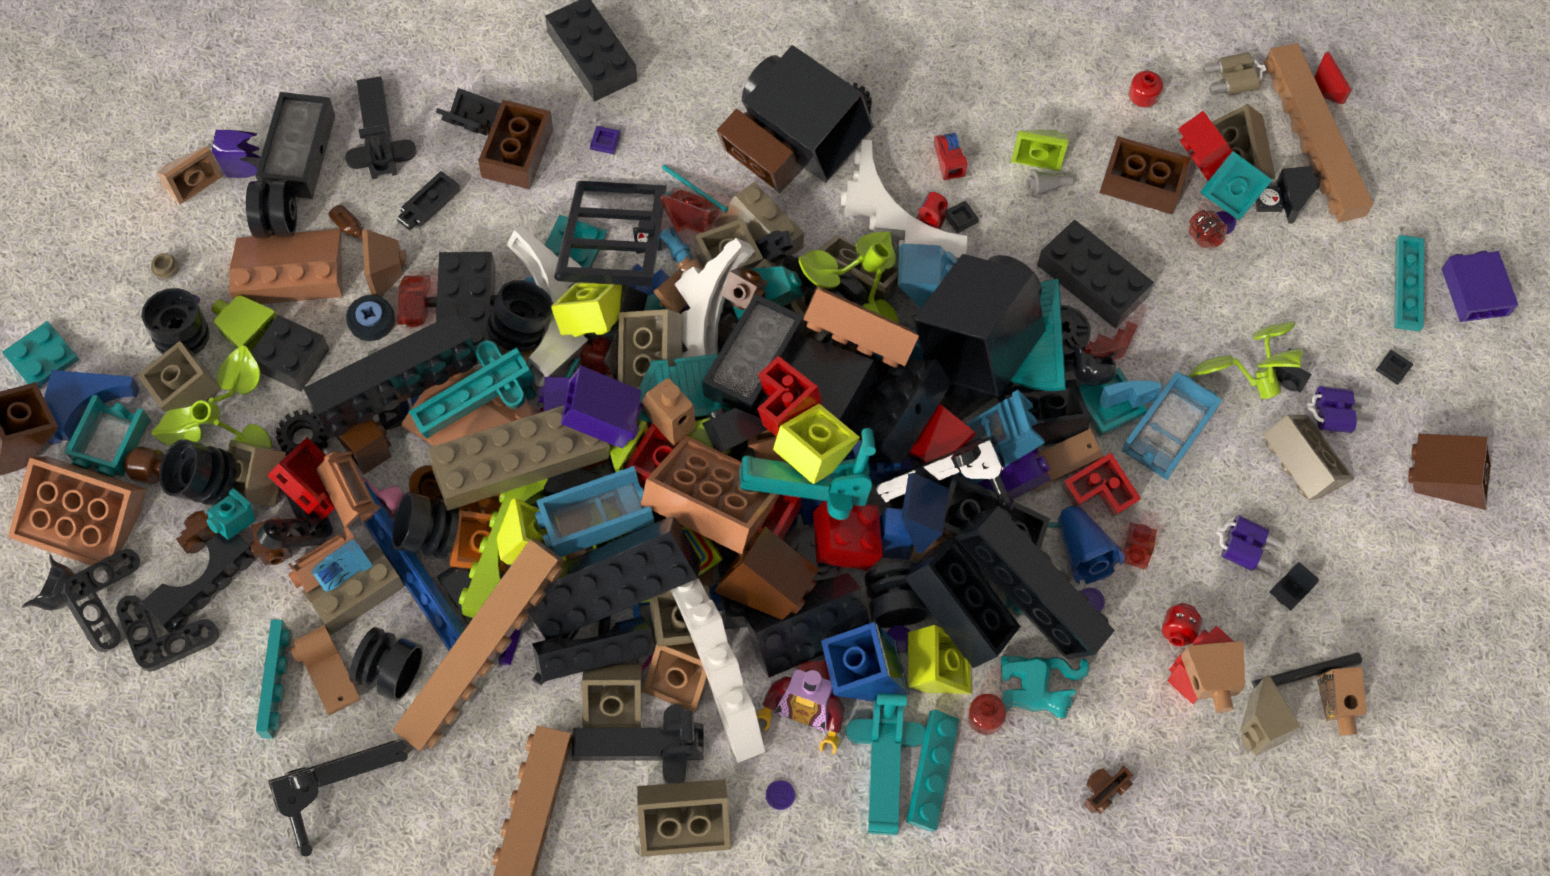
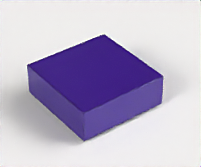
(605, 140)

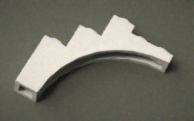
(869, 198)
(702, 293)
(554, 349)
(721, 670)

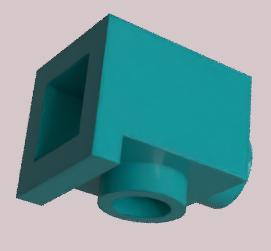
(230, 515)

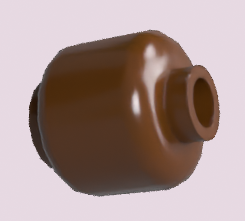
(144, 465)

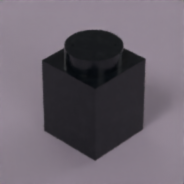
(808, 110)
(982, 321)
(841, 373)

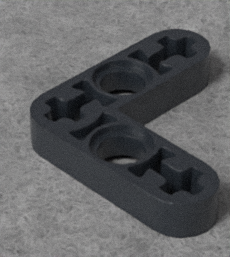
(303, 523)
(90, 588)
(152, 643)

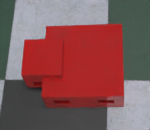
(301, 481)

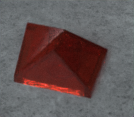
(689, 210)

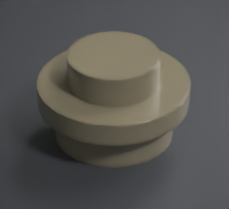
(164, 266)

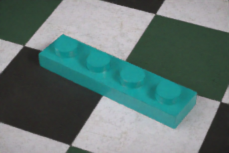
(1409, 283)
(272, 689)
(932, 771)

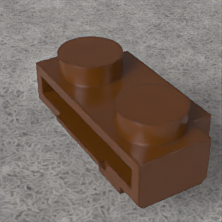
(196, 532)
(1105, 787)

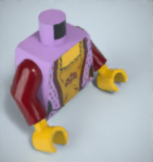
(807, 700)

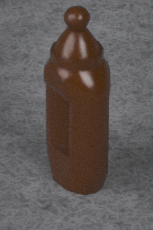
(346, 221)

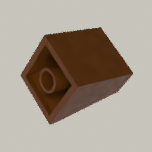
(24, 426)
(1452, 468)
(769, 576)

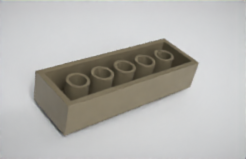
(511, 457)

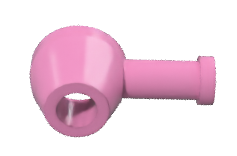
(390, 496)

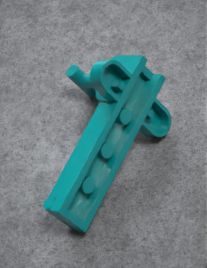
(500, 375)
(841, 489)
(886, 735)

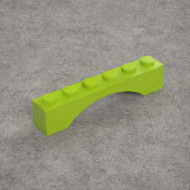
(486, 573)

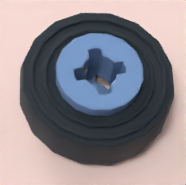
(373, 327)

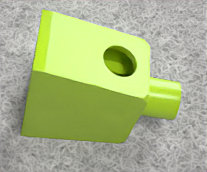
(242, 321)

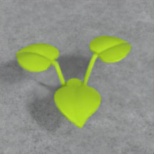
(875, 255)
(237, 373)
(1265, 378)

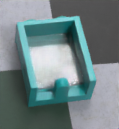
(106, 437)

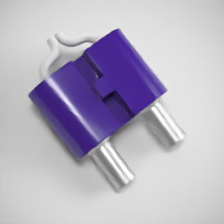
(1336, 409)
(1246, 544)

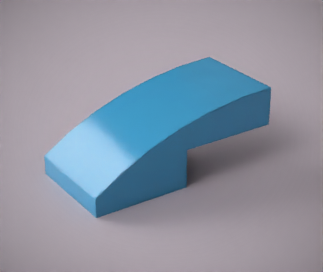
(1135, 391)

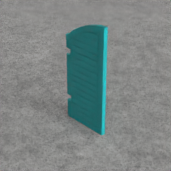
(1045, 363)
(688, 376)

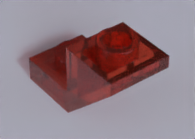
(413, 300)
(1104, 345)

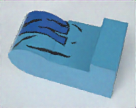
(341, 565)

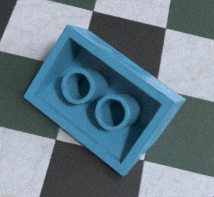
(922, 270)

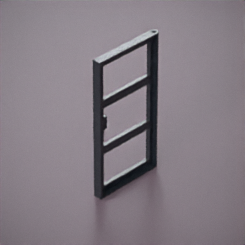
(649, 222)

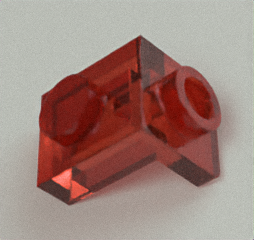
(1139, 545)

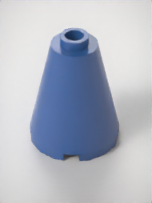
(1087, 547)

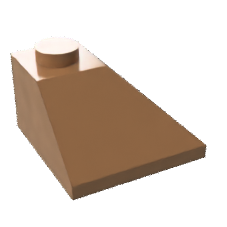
(189, 174)
(382, 261)
(677, 676)

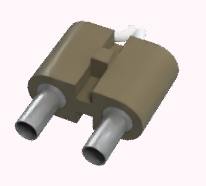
(1237, 74)

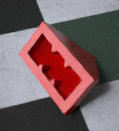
(1331, 80)

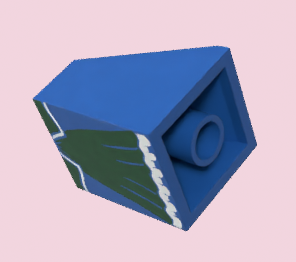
(864, 663)

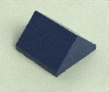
(924, 510)

